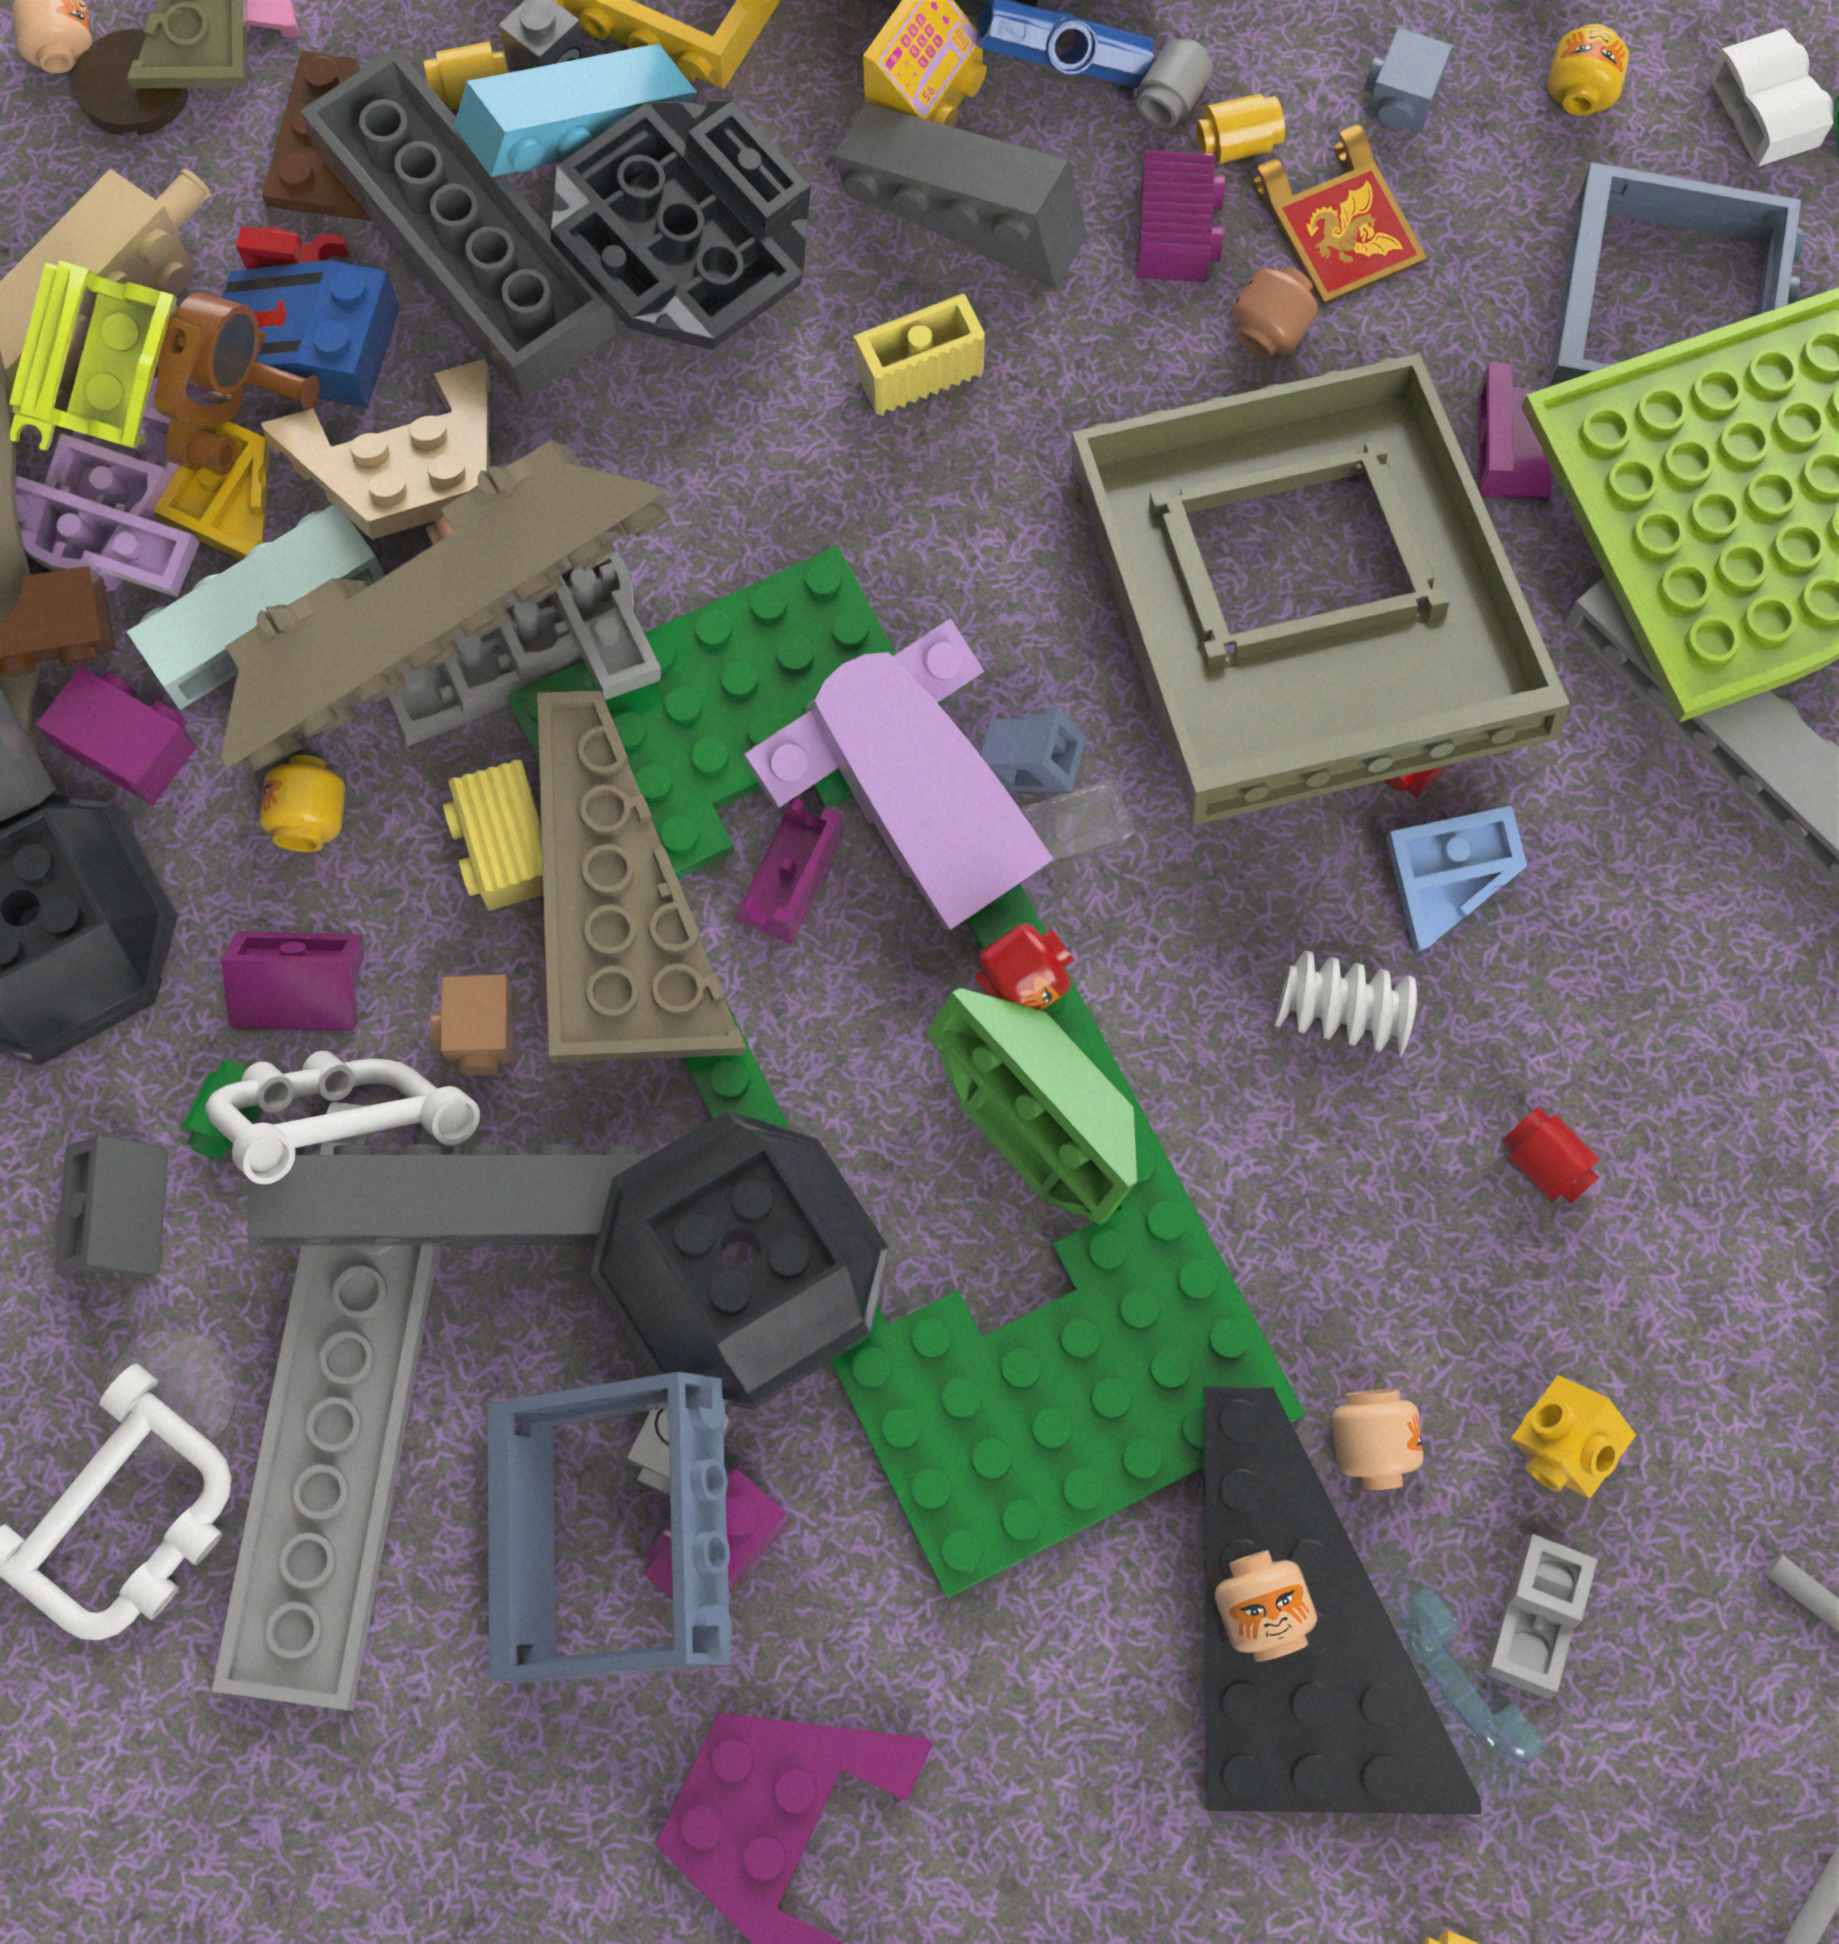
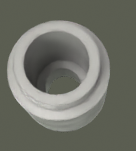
(1174, 82)

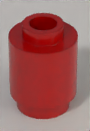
(1551, 1156)

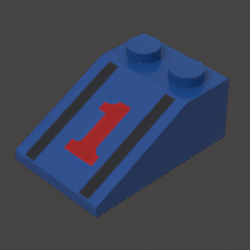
(321, 322)

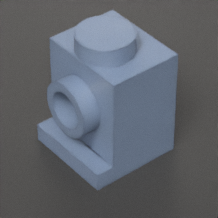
(1034, 751)

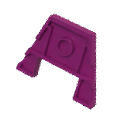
(757, 1804)

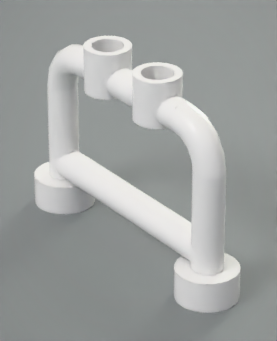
(268, 1150)
(190, 1536)

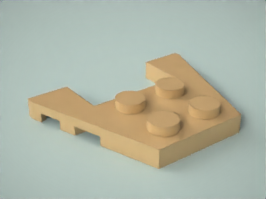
(402, 473)

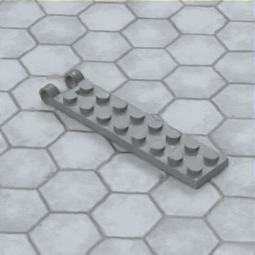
(327, 1469)

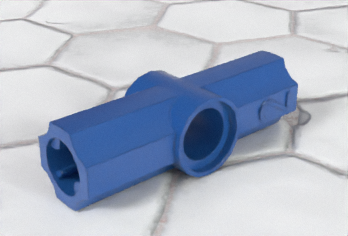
(1033, 31)

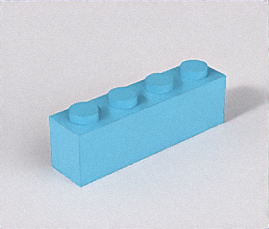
(559, 108)

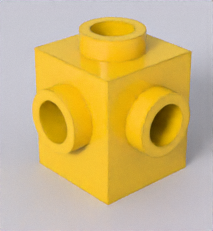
(1572, 1438)

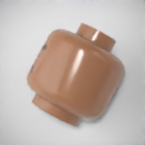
(1274, 312)

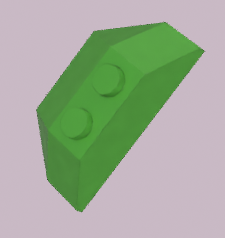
(1039, 1102)

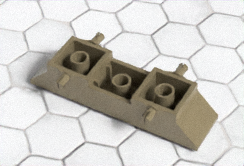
(357, 641)

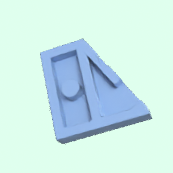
(1452, 868)

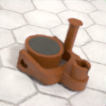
(215, 348)

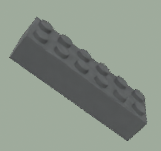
(456, 224)

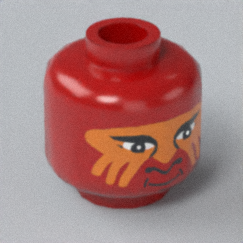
(1025, 968)

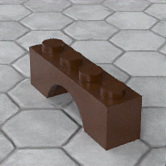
(54, 619)

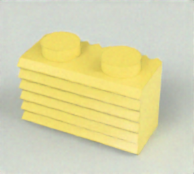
(920, 354)
(501, 832)

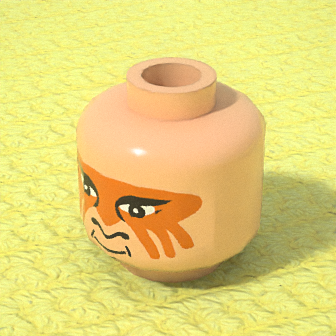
(52, 31)
(1377, 1438)
(1265, 1606)

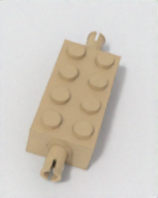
(118, 237)

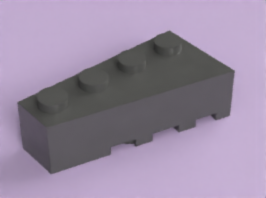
(967, 189)

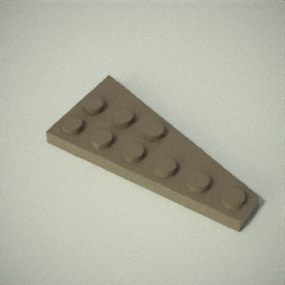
(618, 930)

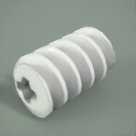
(1348, 1001)

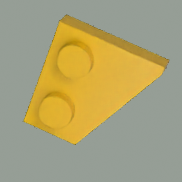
(221, 508)

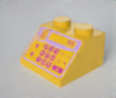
(924, 61)

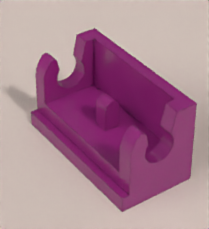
(791, 872)

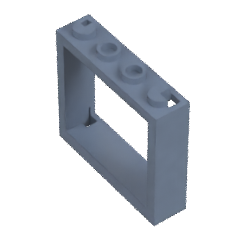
(1671, 203)
(524, 1529)

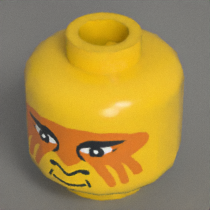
(1588, 68)
(302, 804)

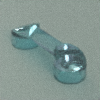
(1506, 1731)

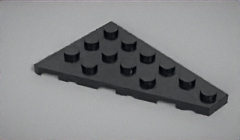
(1346, 1713)

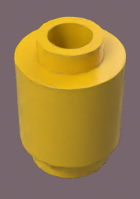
(456, 66)
(1240, 128)

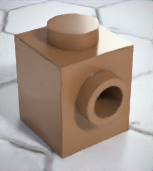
(475, 1023)

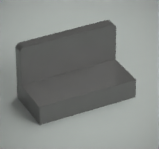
(111, 1207)

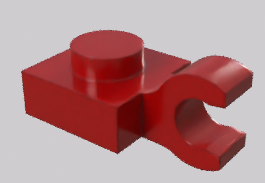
(280, 247)

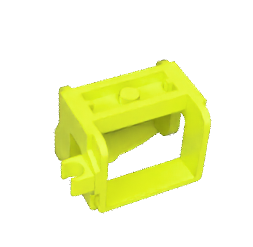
(114, 363)

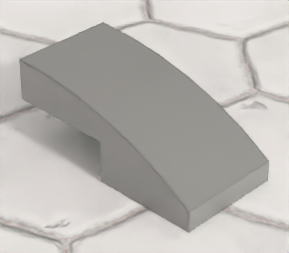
(1541, 1616)

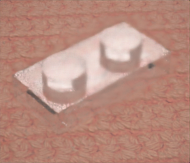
(1081, 823)

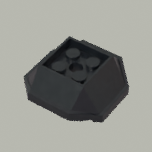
(695, 173)
(97, 931)
(751, 1325)

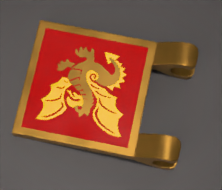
(1343, 229)

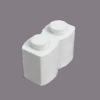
(1772, 96)

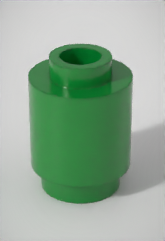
(204, 1136)

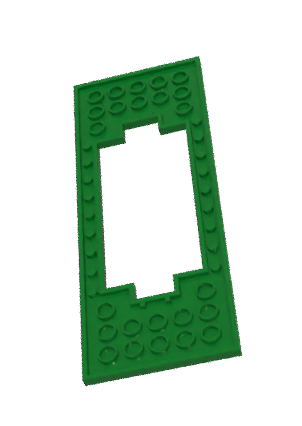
(1074, 1405)

